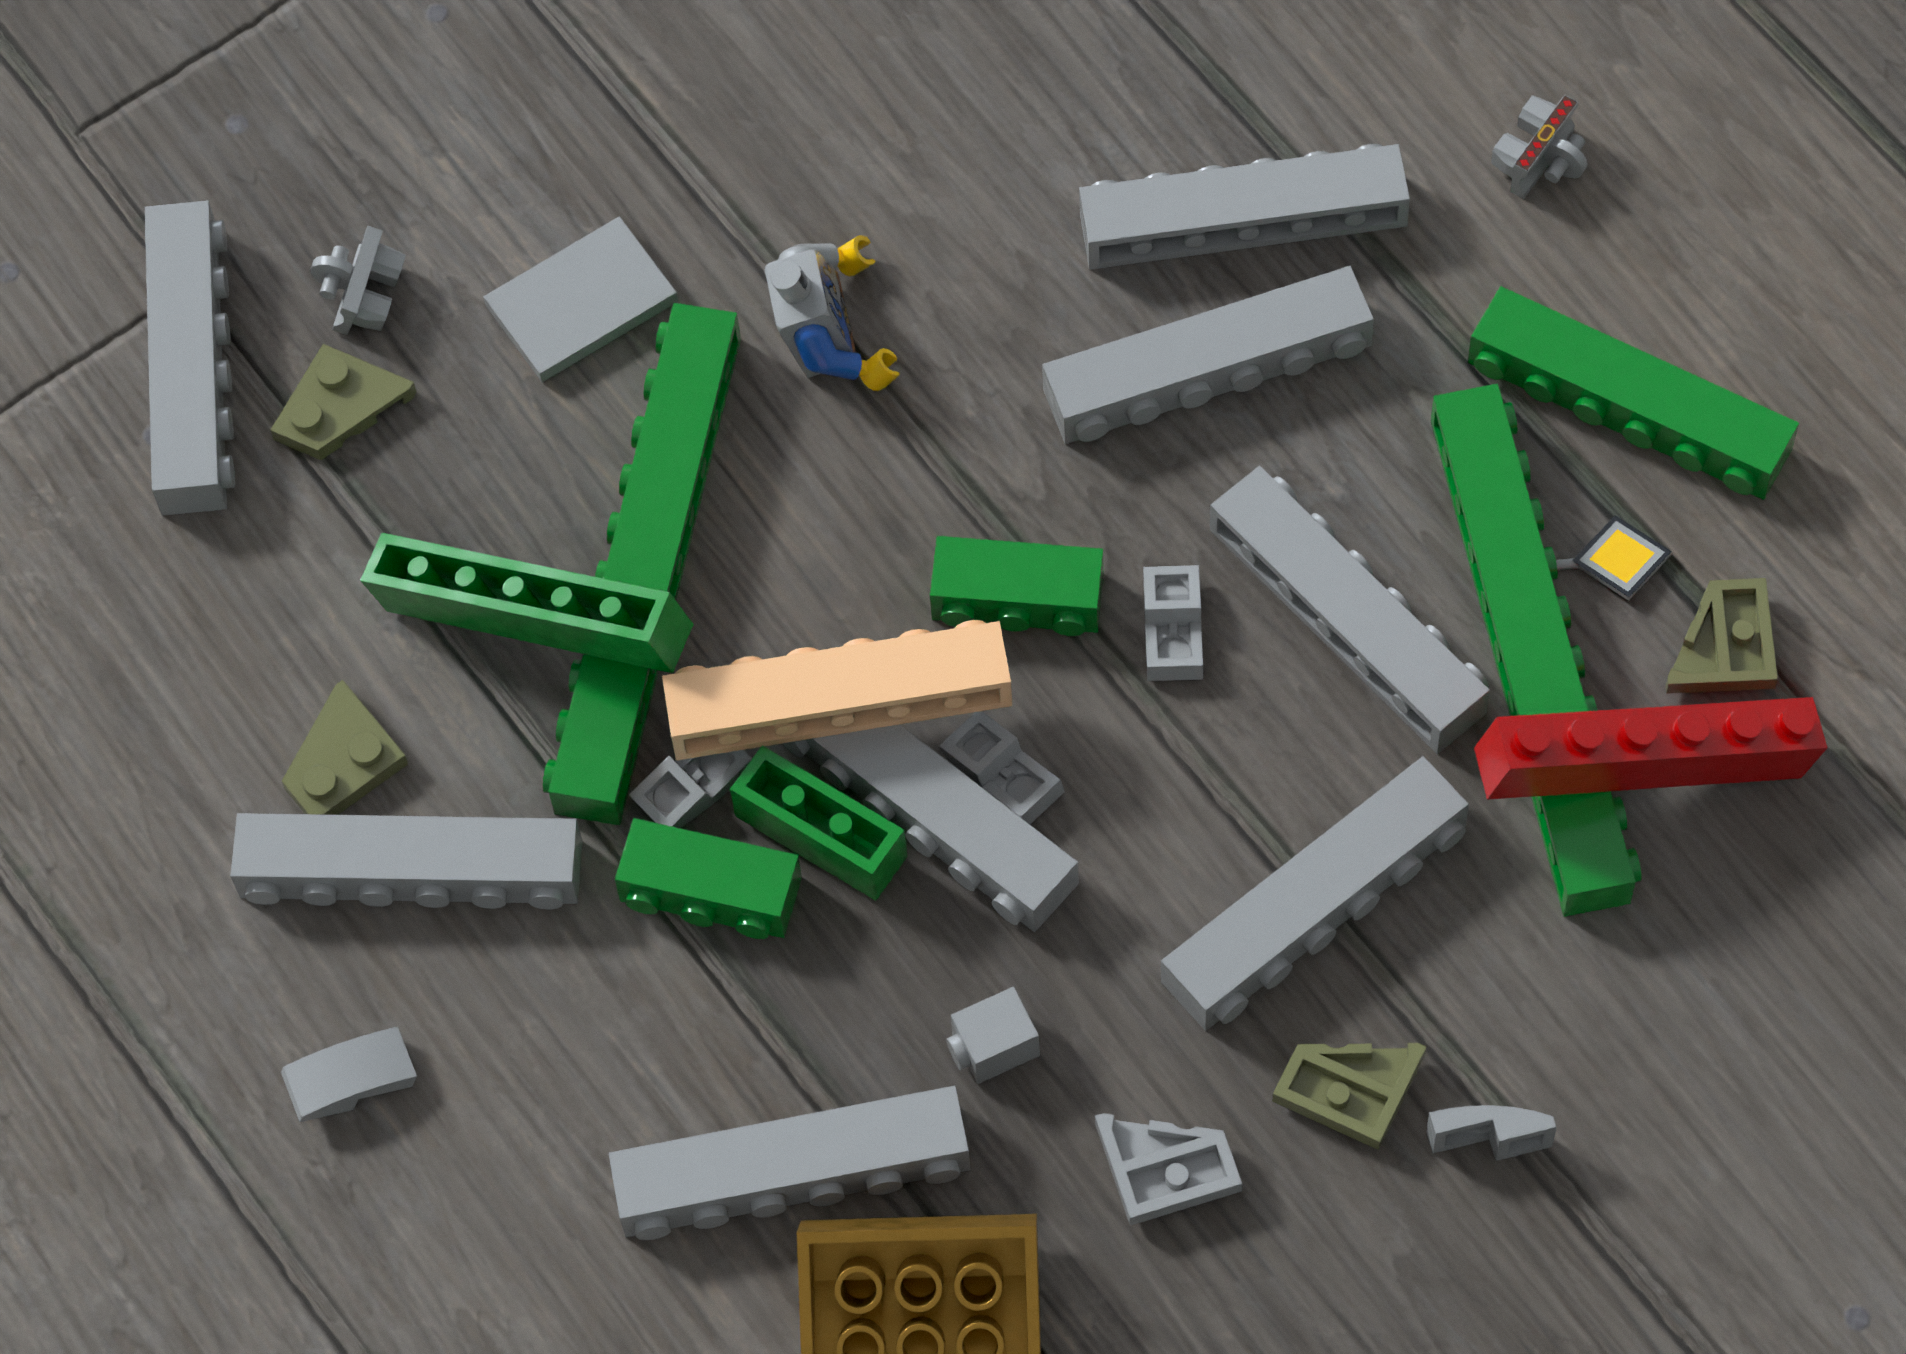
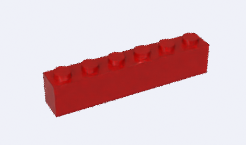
(1649, 747)

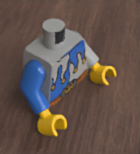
(814, 315)

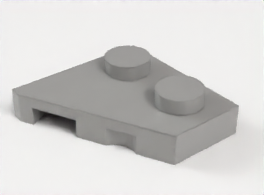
(1166, 1166)

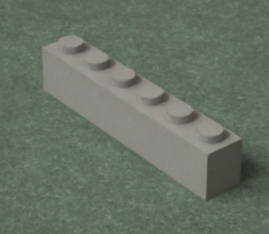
(1244, 206)
(1208, 355)
(186, 358)
(1350, 608)
(949, 818)
(407, 859)
(1315, 894)
(790, 1163)

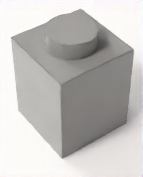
(993, 1036)

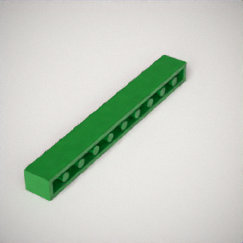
(647, 550)
(1529, 632)

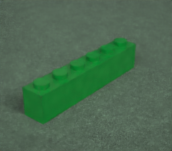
(1632, 393)
(528, 602)

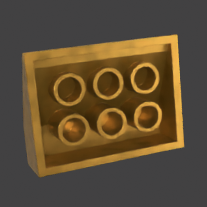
(919, 1285)

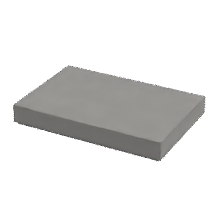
(580, 299)

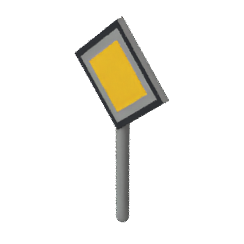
(1619, 558)

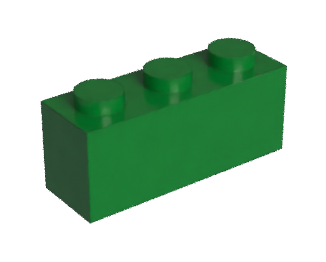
(1017, 584)
(819, 822)
(708, 879)

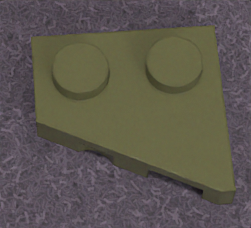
(337, 401)
(1349, 1086)

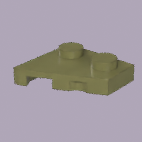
(1727, 641)
(341, 757)

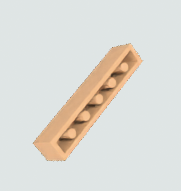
(837, 689)

